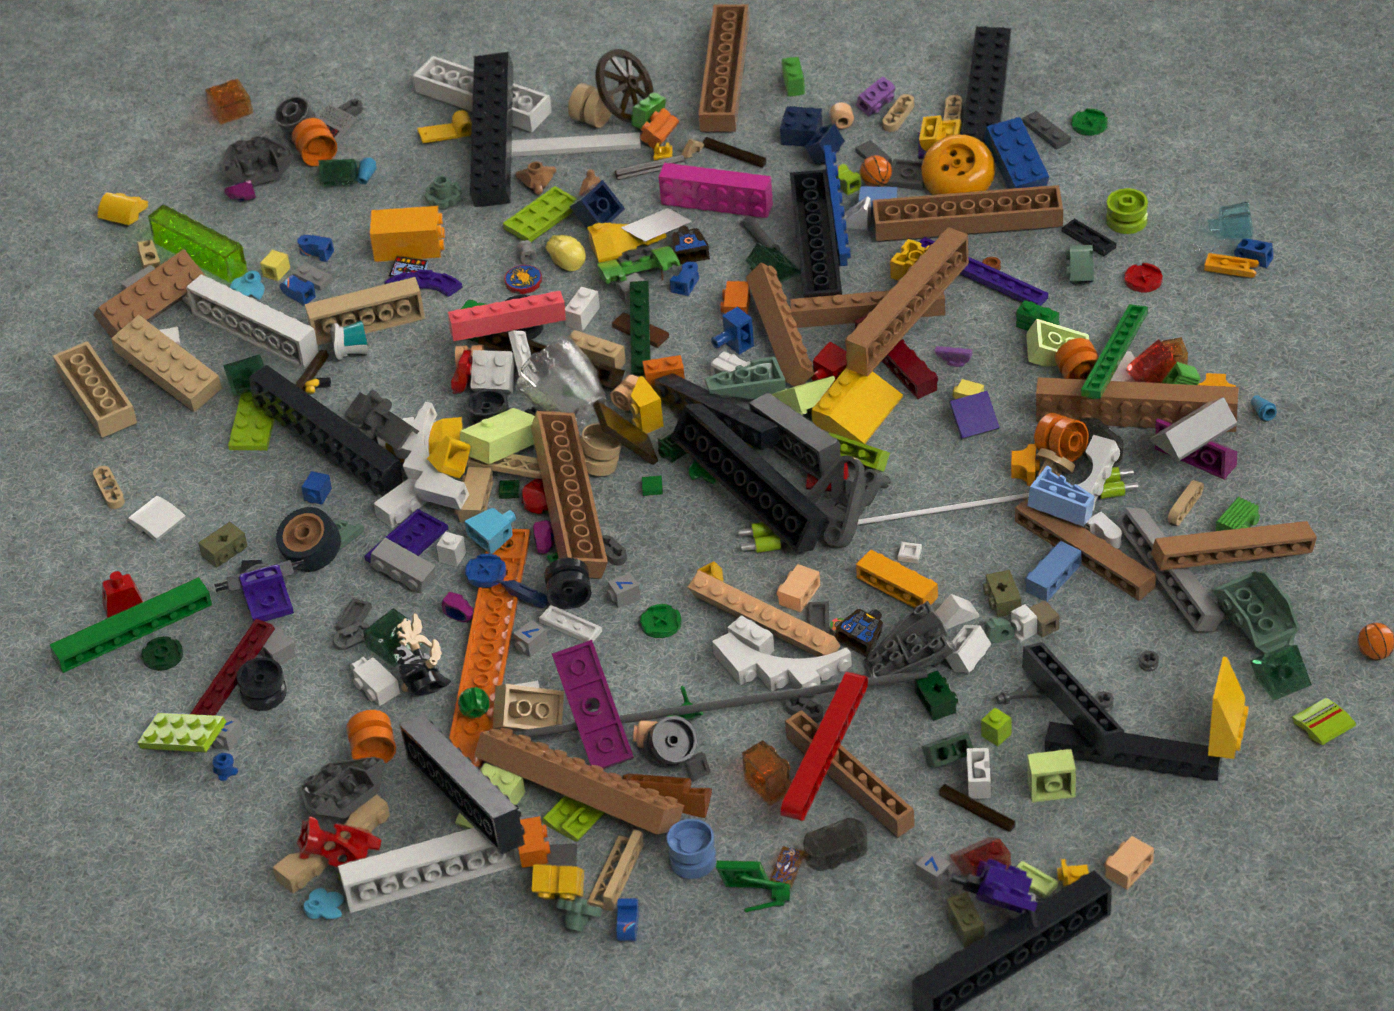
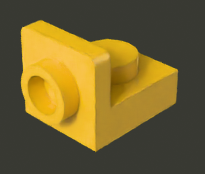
(1070, 874)

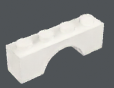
(1102, 454)

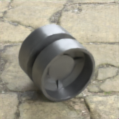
(291, 113)

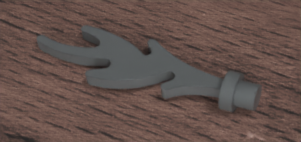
(1032, 691)

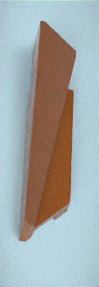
(694, 799)

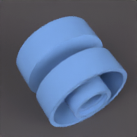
(691, 848)

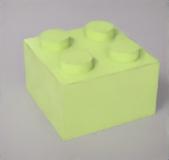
(1051, 775)

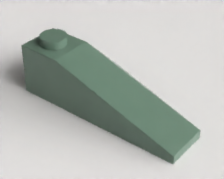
(749, 381)

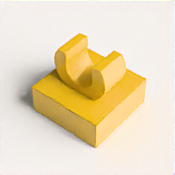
(662, 152)

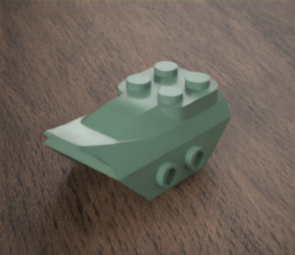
(1259, 609)

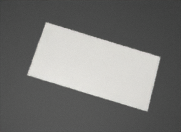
(656, 224)

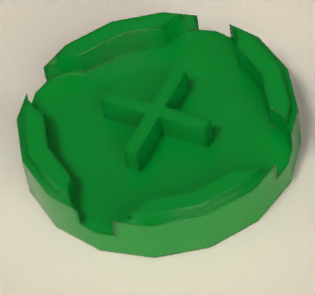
(1089, 122)
(660, 621)

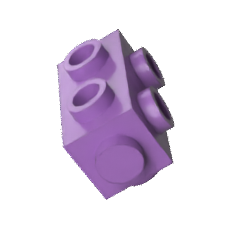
(876, 96)

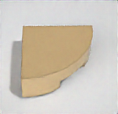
(691, 147)

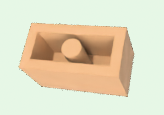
(798, 588)
(1129, 862)

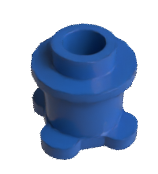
(224, 766)

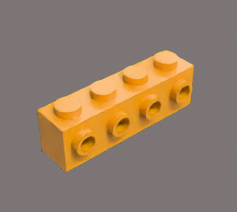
(896, 579)

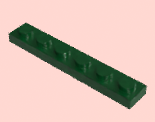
(639, 326)

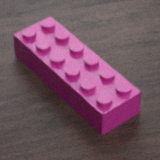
(715, 190)

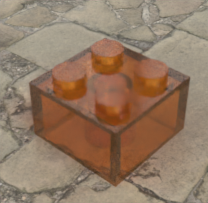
(229, 101)
(766, 772)

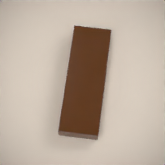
(657, 335)

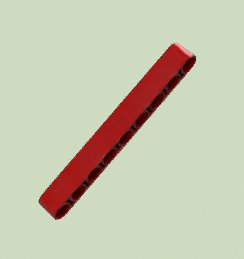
(824, 746)

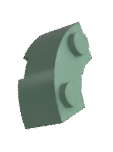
(1080, 263)

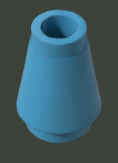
(366, 170)
(1264, 408)

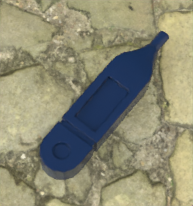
(524, 593)

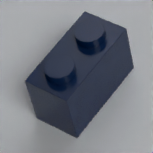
(824, 136)

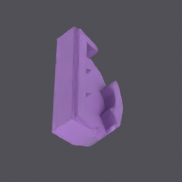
(954, 356)

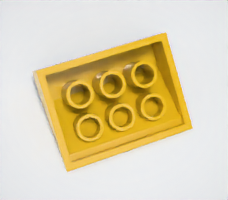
(855, 405)
(1227, 715)

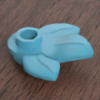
(249, 287)
(323, 904)

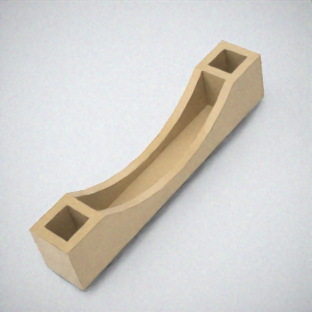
(296, 872)

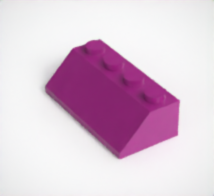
(1210, 458)

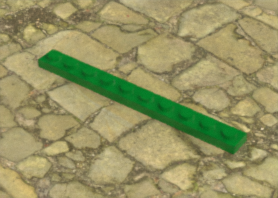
(1114, 351)

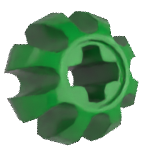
(473, 702)

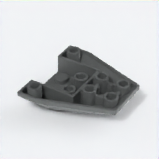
(256, 160)
(912, 645)
(342, 786)

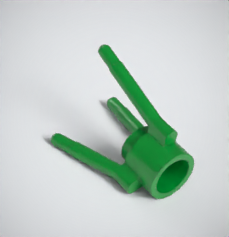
(691, 716)
(780, 892)

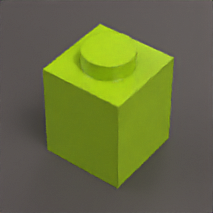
(996, 727)

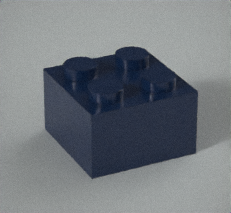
(799, 125)
(597, 205)

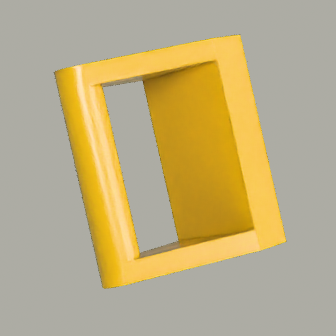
(457, 464)

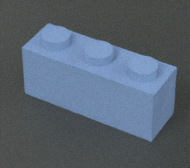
(1053, 571)

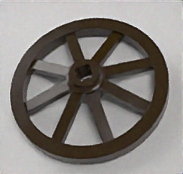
(627, 82)

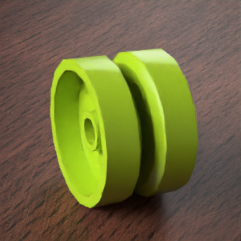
(1127, 211)

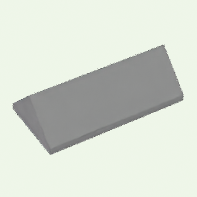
(1195, 429)

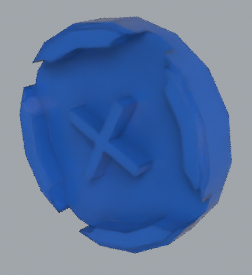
(485, 570)

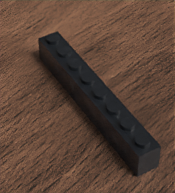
(744, 423)
(1073, 699)
(1139, 753)

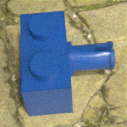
(736, 332)

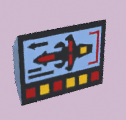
(407, 265)

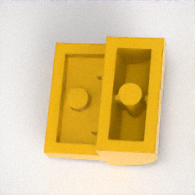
(935, 129)
(120, 208)

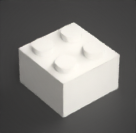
(493, 371)

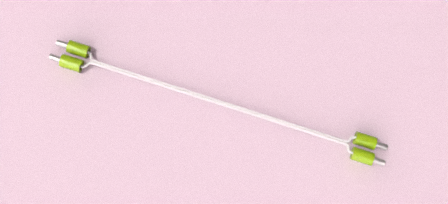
(767, 540)

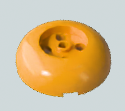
(961, 175)

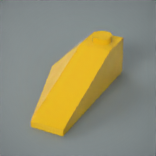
(610, 240)
(441, 428)

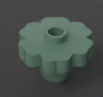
(443, 193)
(577, 912)

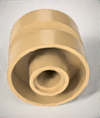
(587, 106)
(599, 450)

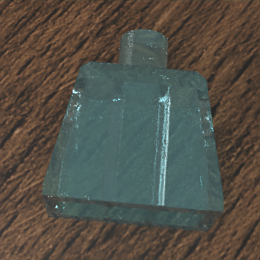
(1233, 222)

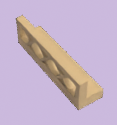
(511, 464)
(619, 875)

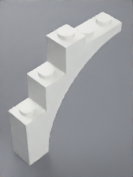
(429, 483)
(774, 671)

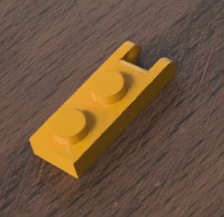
(1230, 265)

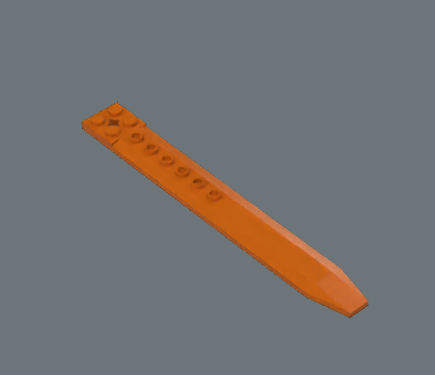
(489, 644)

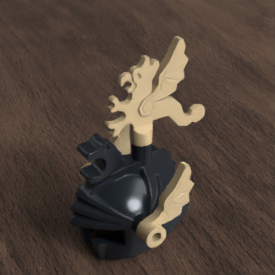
(418, 669)

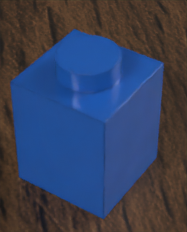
(316, 487)

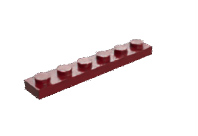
(227, 677)

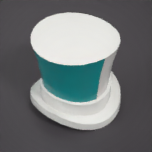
(349, 339)

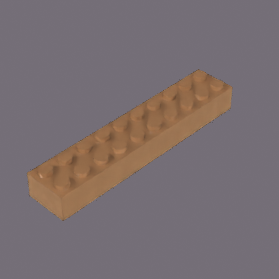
(724, 68)
(968, 212)
(907, 301)
(1128, 402)
(568, 490)
(578, 780)

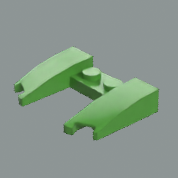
(661, 258)

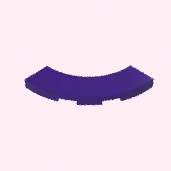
(431, 280)

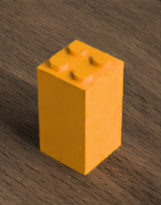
(407, 233)

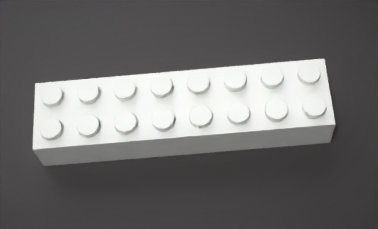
(454, 85)
(252, 321)
(421, 868)

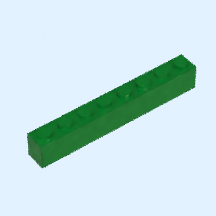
(130, 624)

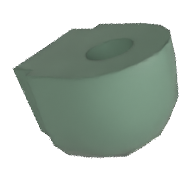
(998, 630)

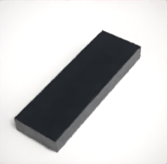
(1089, 236)

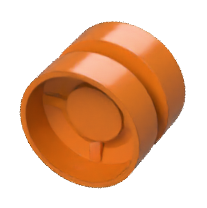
(314, 141)
(1076, 358)
(1061, 435)
(371, 735)

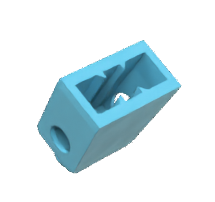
(490, 528)

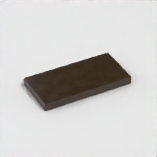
(625, 432)

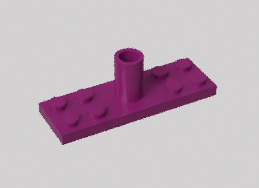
(588, 690)

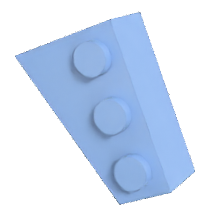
(1061, 499)

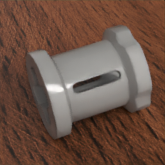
(527, 250)

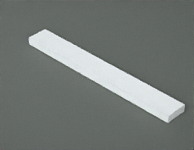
(576, 144)

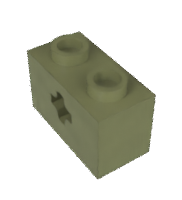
(223, 544)
(1002, 592)
(965, 919)

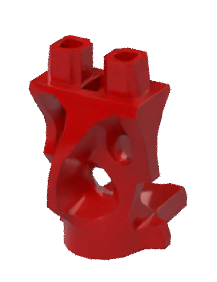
(313, 841)

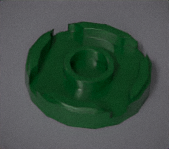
(158, 658)

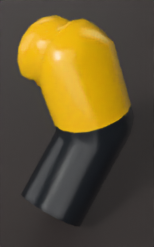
(315, 383)

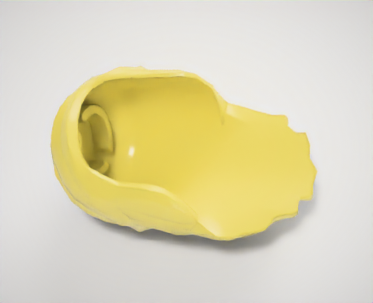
(566, 252)

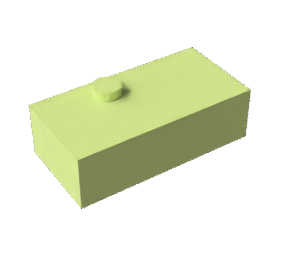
(499, 435)

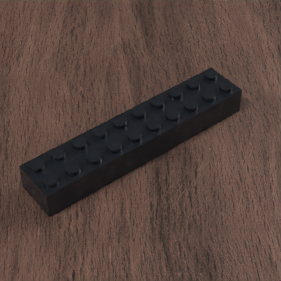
(987, 80)
(491, 130)
(815, 234)
(325, 431)
(749, 478)
(463, 784)
(1013, 945)

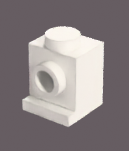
(1024, 623)

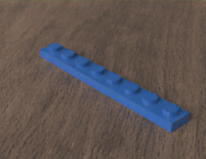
(837, 210)

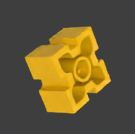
(908, 257)
(557, 880)

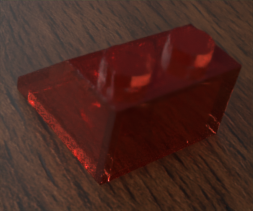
(1152, 364)
(969, 857)

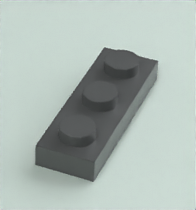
(1046, 130)

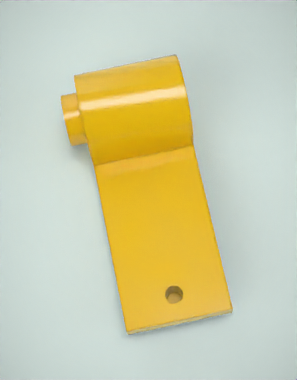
(459, 128)

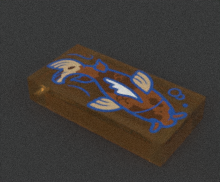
(787, 865)

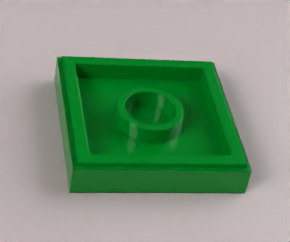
(732, 870)

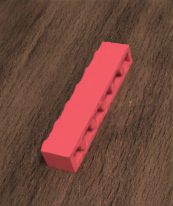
(506, 315)

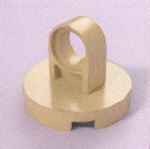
(1055, 462)

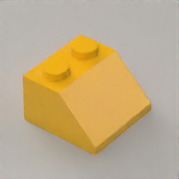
(646, 407)

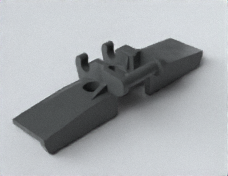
(377, 421)

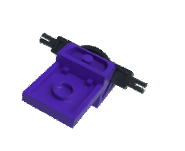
(264, 589)
(999, 886)

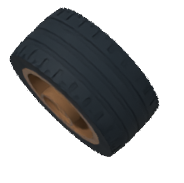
(308, 536)

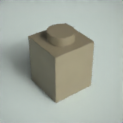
(1046, 618)

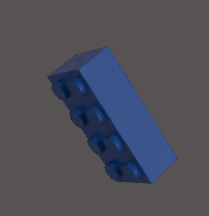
(1015, 154)

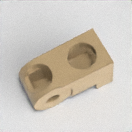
(148, 254)

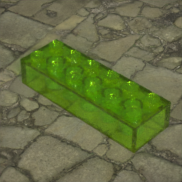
(203, 244)

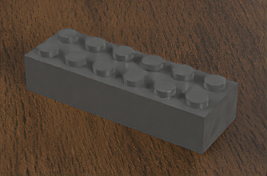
(798, 437)

